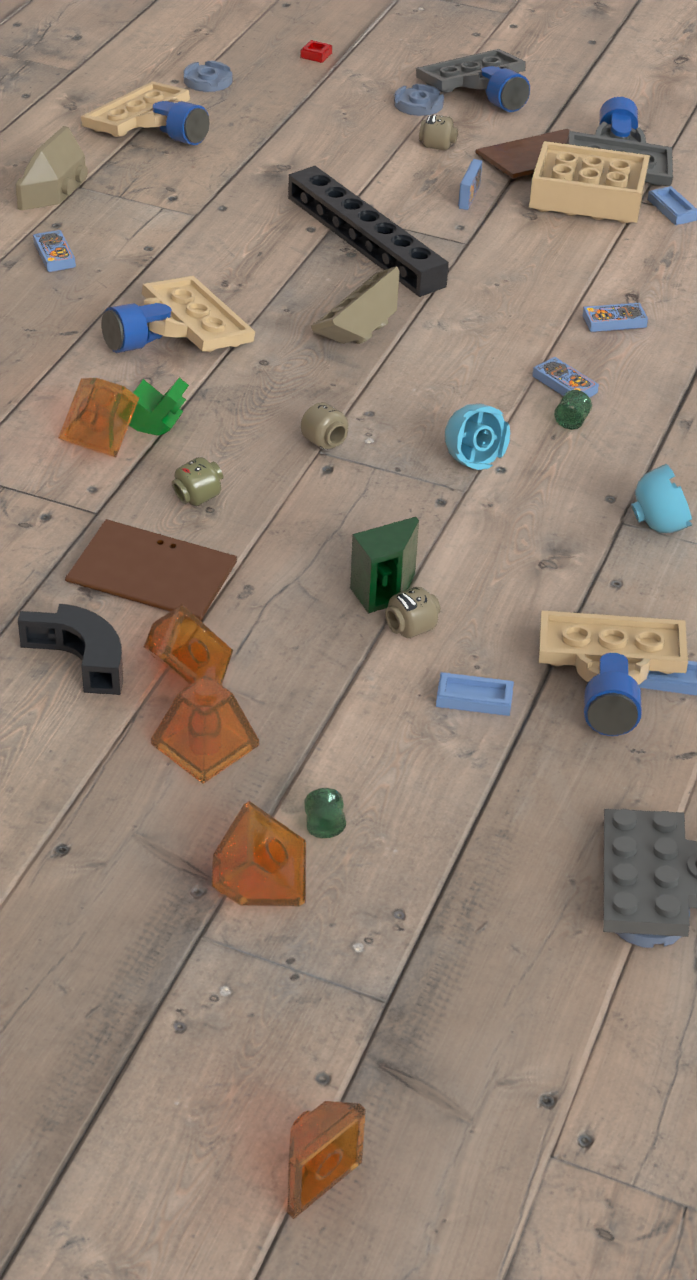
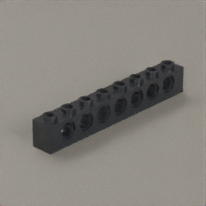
(368, 230)

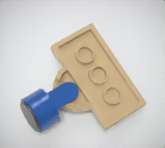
(152, 107)
(175, 310)
(613, 659)

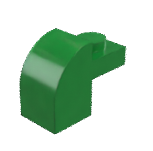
(155, 411)

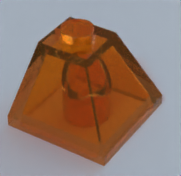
(99, 416)
(188, 647)
(205, 730)
(260, 861)
(323, 1151)

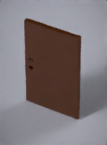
(520, 156)
(152, 568)

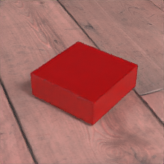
(316, 51)

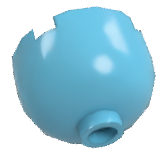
(477, 435)
(661, 502)

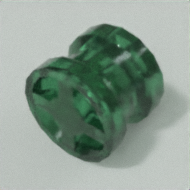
(575, 417)
(325, 813)

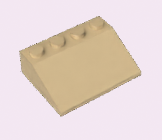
(589, 182)

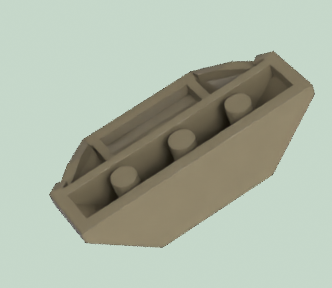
(52, 172)
(362, 310)

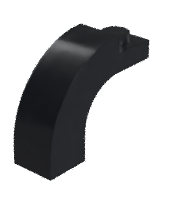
(83, 635)

